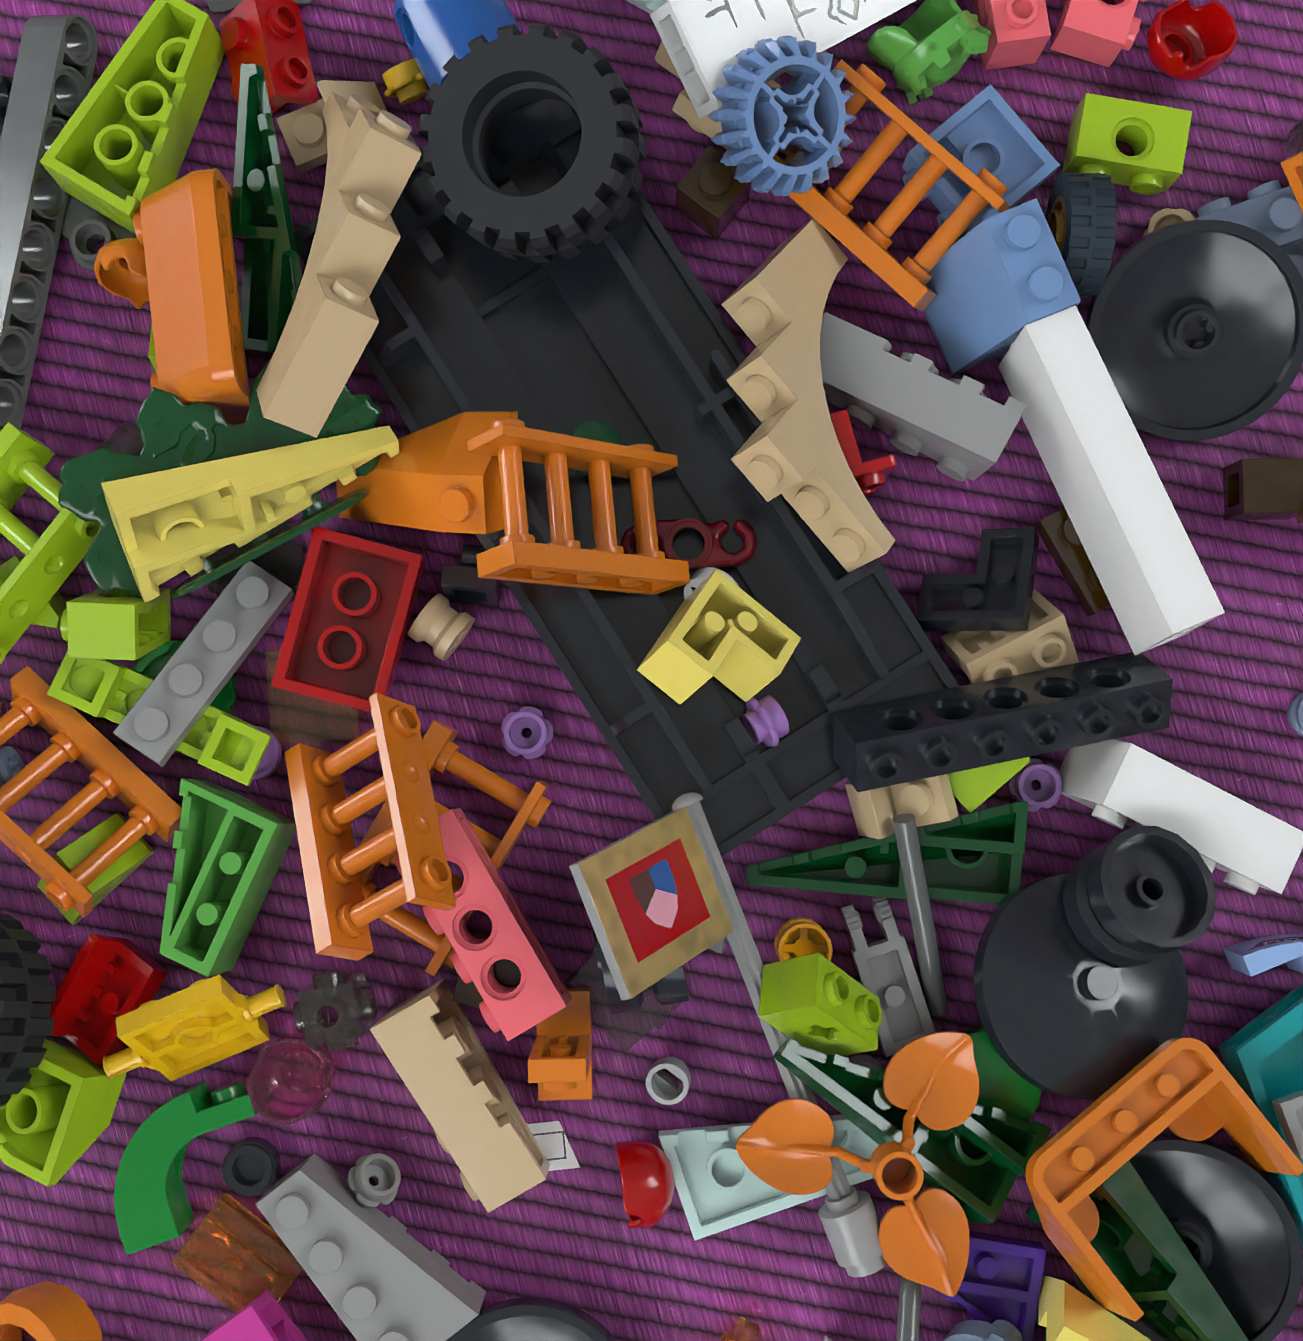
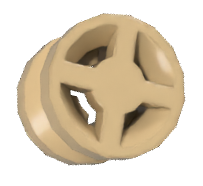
(441, 626)

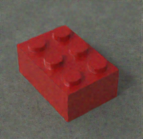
(348, 619)

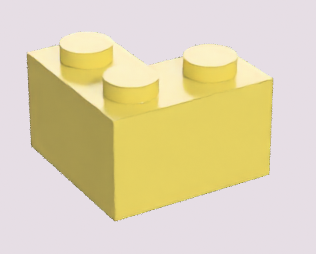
(721, 636)

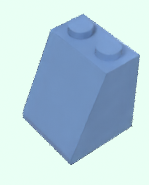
(995, 285)

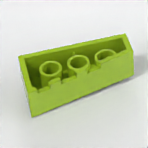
(139, 113)

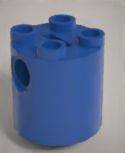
(444, 27)

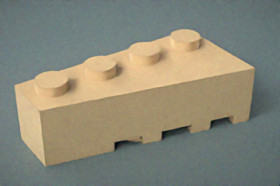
(461, 1095)

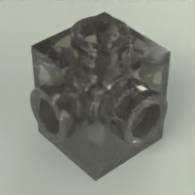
(348, 996)

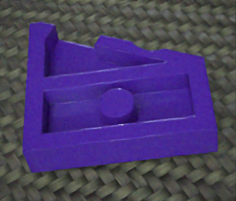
(1002, 1281)

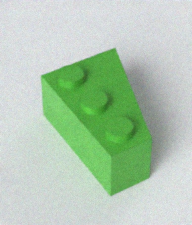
(220, 875)

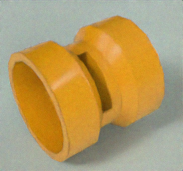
(810, 941)

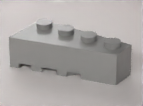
(912, 402)
(367, 1262)

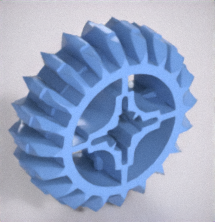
(767, 119)

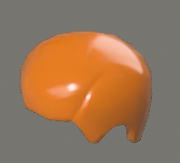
(122, 270)

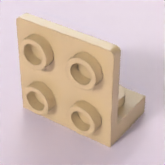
(1010, 653)

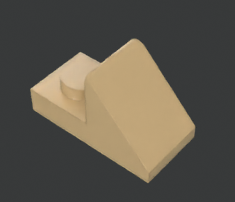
(306, 128)
(927, 799)

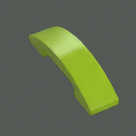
(112, 691)

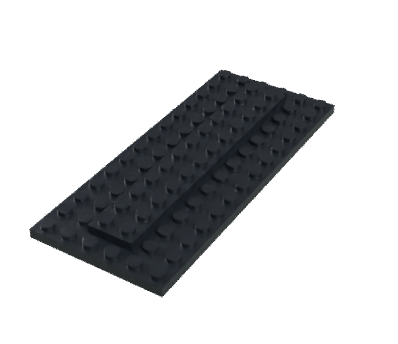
(645, 350)

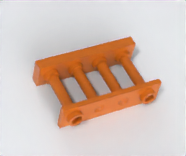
(873, 239)
(563, 559)
(442, 756)
(110, 776)
(326, 838)

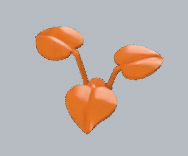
(927, 1234)

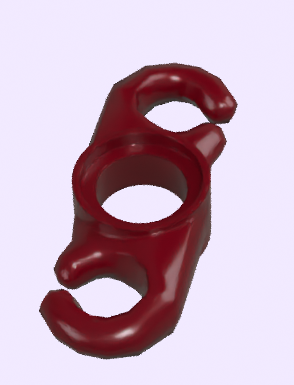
(713, 552)

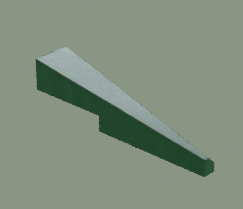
(262, 218)
(963, 860)
(968, 1161)
(1155, 1263)

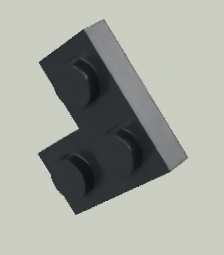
(994, 596)

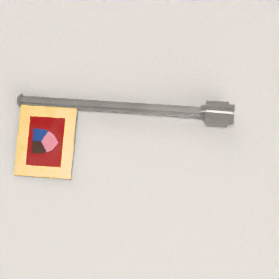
(662, 903)

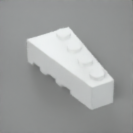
(1143, 790)

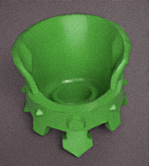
(928, 46)

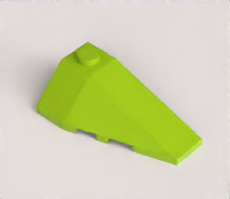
(57, 1114)

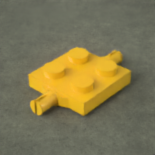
(192, 1028)

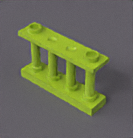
(48, 557)

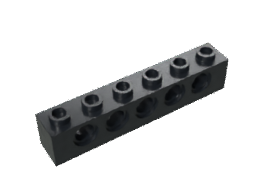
(1000, 720)

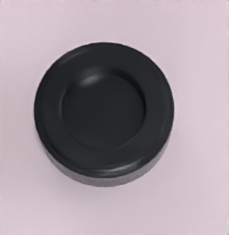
(251, 1166)

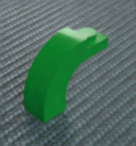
(149, 1180)

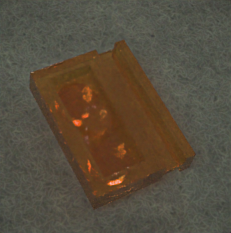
(237, 1256)

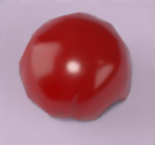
(1191, 39)
(645, 1182)

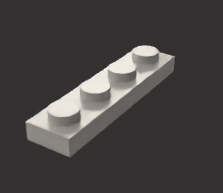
(204, 663)

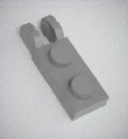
(890, 975)

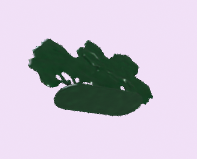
(190, 435)

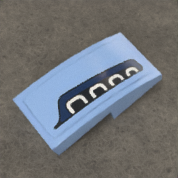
(1266, 953)

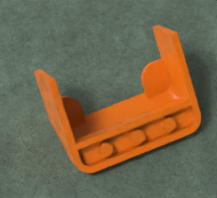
(195, 292)
(1173, 1087)

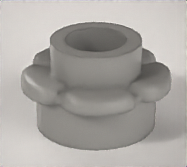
(383, 1171)

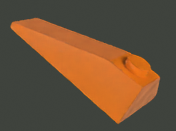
(435, 480)

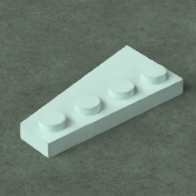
(721, 1189)

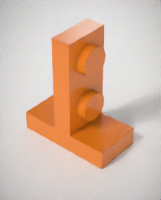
(563, 1051)

